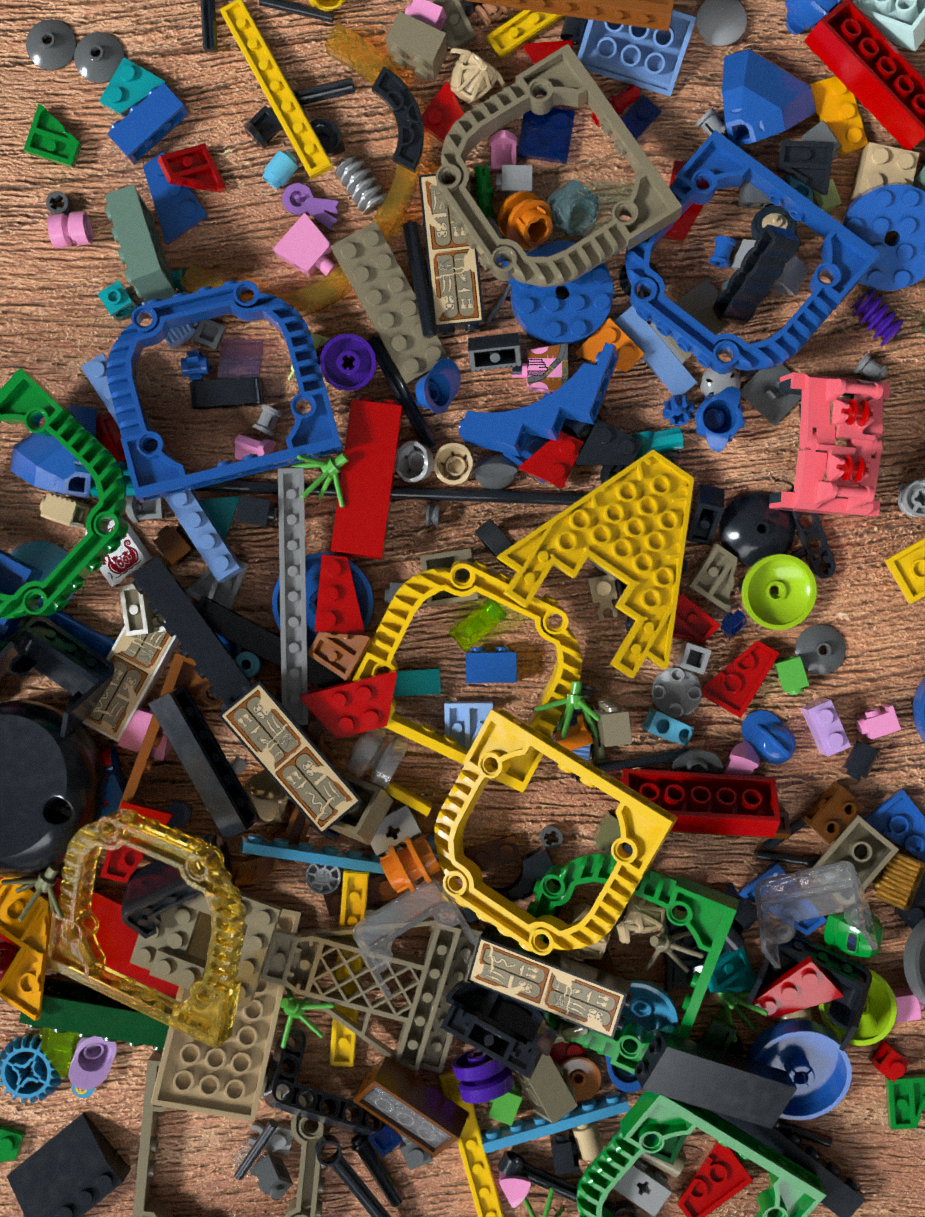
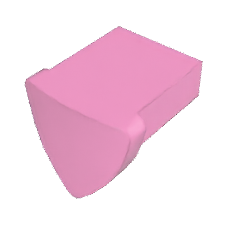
(503, 149)
(247, 446)
(742, 760)
(514, 1188)

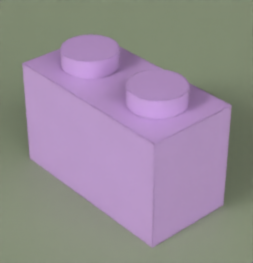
(825, 726)

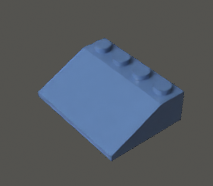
(636, 53)

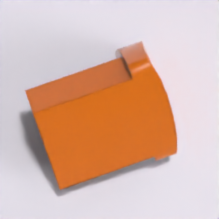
(577, 735)

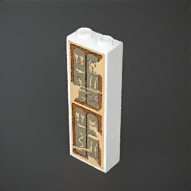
(137, 667)

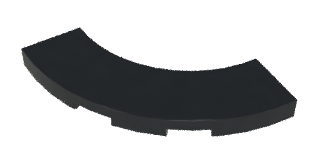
(407, 115)

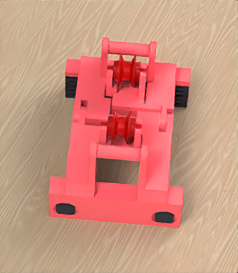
(855, 466)

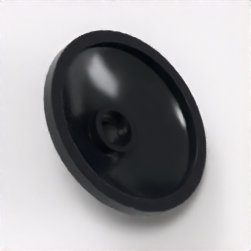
(740, 533)

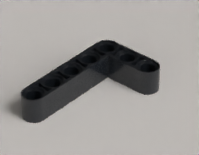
(314, 1098)

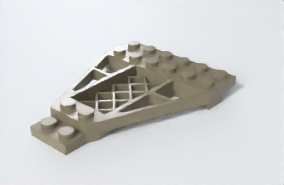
(422, 1042)

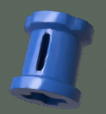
(722, 252)

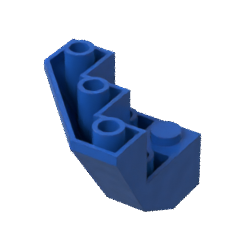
(761, 98)
(49, 464)

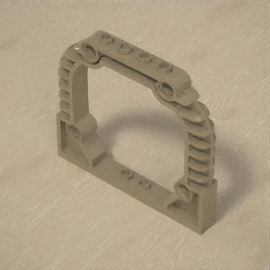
(567, 83)
(309, 1182)

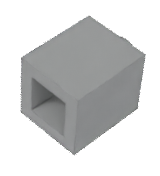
(514, 179)
(693, 657)

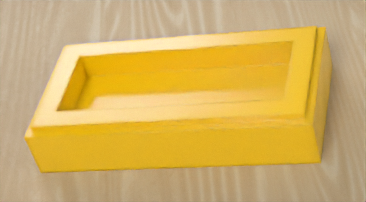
(408, 798)

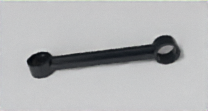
(515, 1165)
(350, 1177)

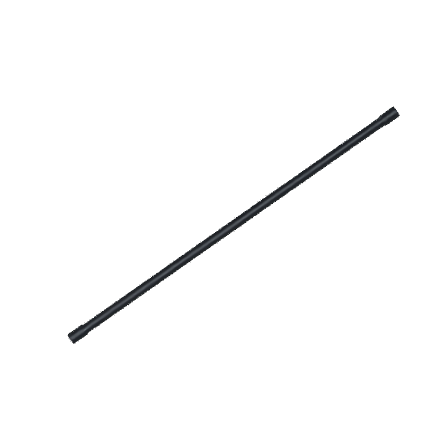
(417, 493)

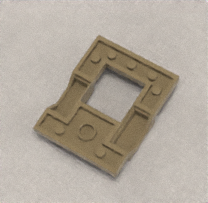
(168, 949)

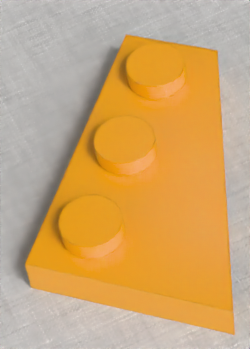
(840, 111)

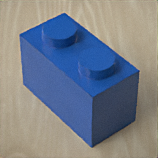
(491, 667)

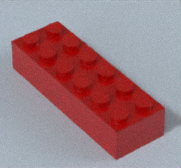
(872, 71)
(711, 800)

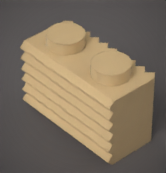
(64, 510)

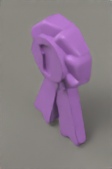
(299, 200)

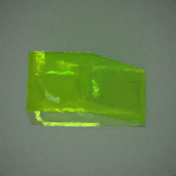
(478, 624)
(59, 1048)

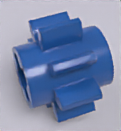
(195, 365)
(678, 410)

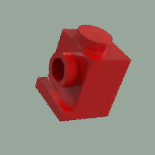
(894, 1063)

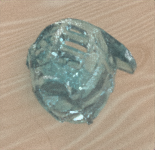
(574, 208)

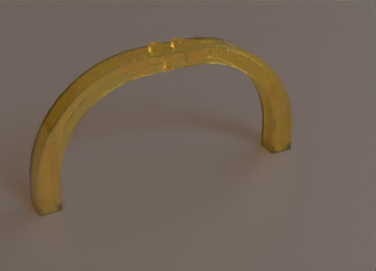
(367, 62)

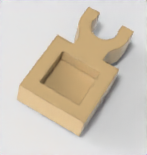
(603, 591)

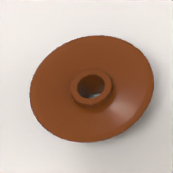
(587, 1085)

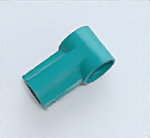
(660, 441)

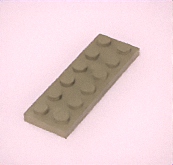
(388, 301)

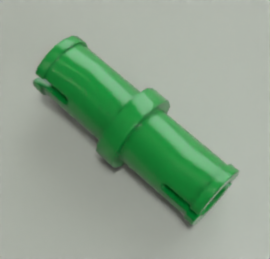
(483, 190)

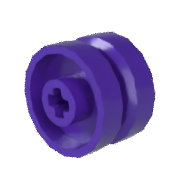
(361, 367)
(481, 1077)

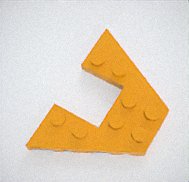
(25, 978)

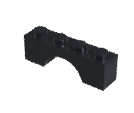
(534, 867)

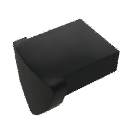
(263, 127)

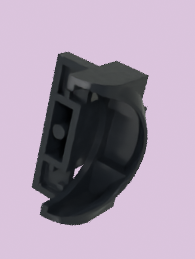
(504, 1027)

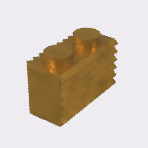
(900, 880)

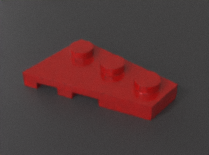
(337, 599)
(741, 679)
(123, 861)

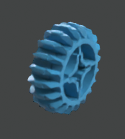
(14, 1063)

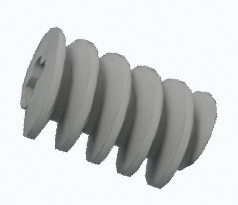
(359, 185)

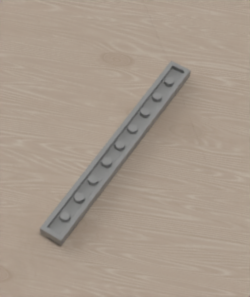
(292, 591)

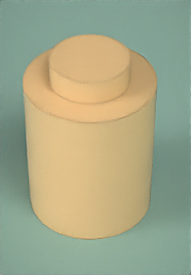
(588, 1140)

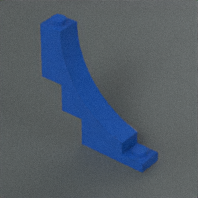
(575, 400)

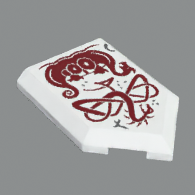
(126, 559)

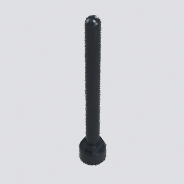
(637, 762)

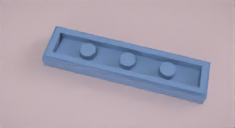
(657, 354)

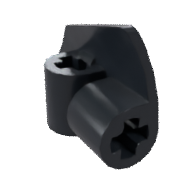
(743, 920)

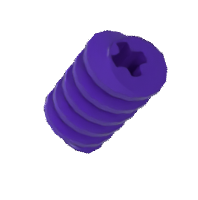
(877, 317)

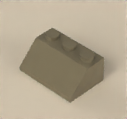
(862, 848)
(547, 1090)

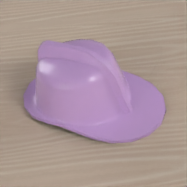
(91, 1062)

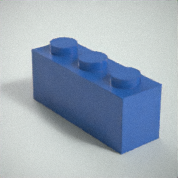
(148, 123)

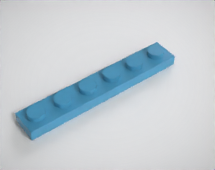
(308, 853)
(523, 1131)

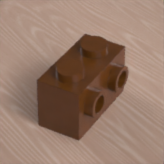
(832, 812)

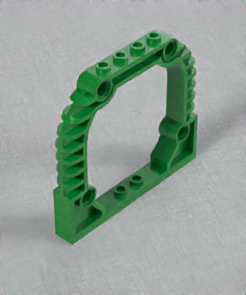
(27, 402)
(707, 918)
(656, 1118)

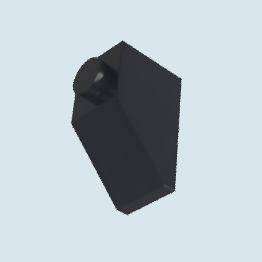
(705, 514)

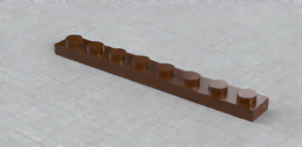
(485, 856)

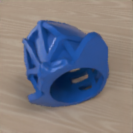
(806, 13)
(720, 418)

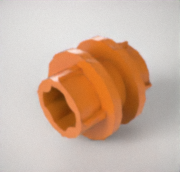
(525, 219)
(409, 864)

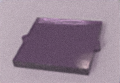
(240, 358)

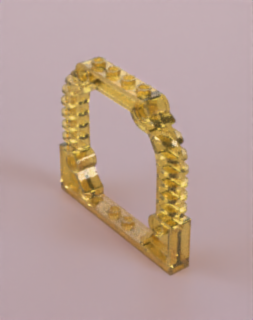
(77, 954)

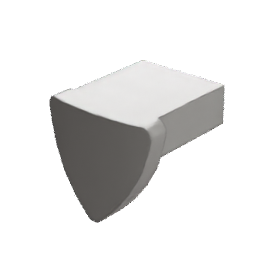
(144, 511)

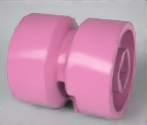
(70, 229)

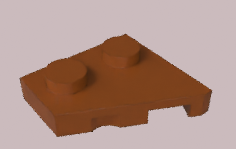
(340, 652)

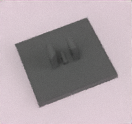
(764, 394)

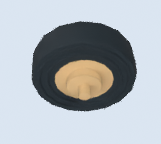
(773, 216)

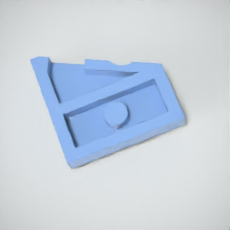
(465, 720)

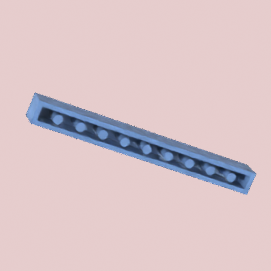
(185, 505)

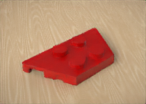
(353, 705)

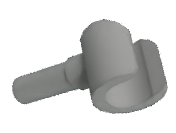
(238, 765)

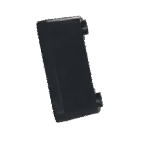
(66, 663)
(848, 974)

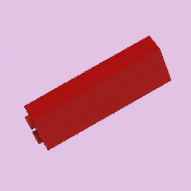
(367, 478)

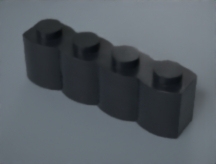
(756, 274)

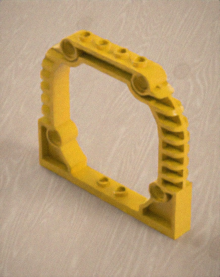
(398, 617)
(640, 821)

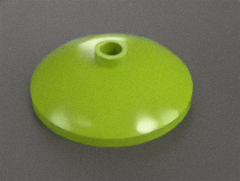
(793, 596)
(877, 1016)

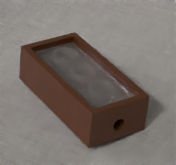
(411, 1106)

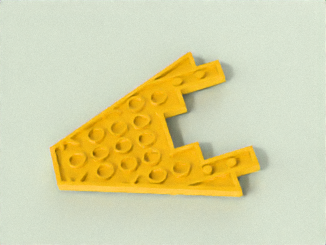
(634, 532)

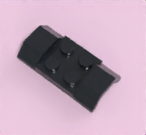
(674, 974)

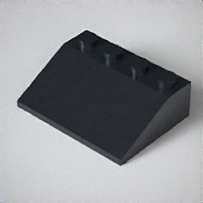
(68, 1172)

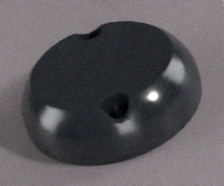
(40, 783)

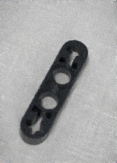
(805, 534)

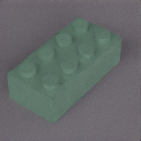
(139, 244)

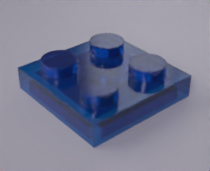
(546, 136)

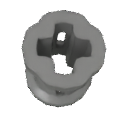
(710, 123)
(870, 368)
(268, 420)

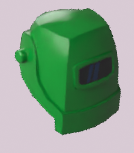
(843, 937)

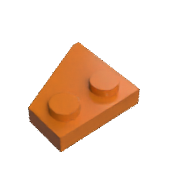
(610, 333)

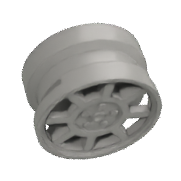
(913, 499)
(323, 878)

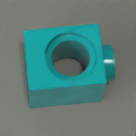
(118, 300)

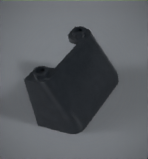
(160, 888)

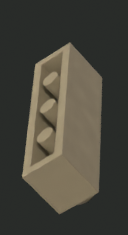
(613, 723)

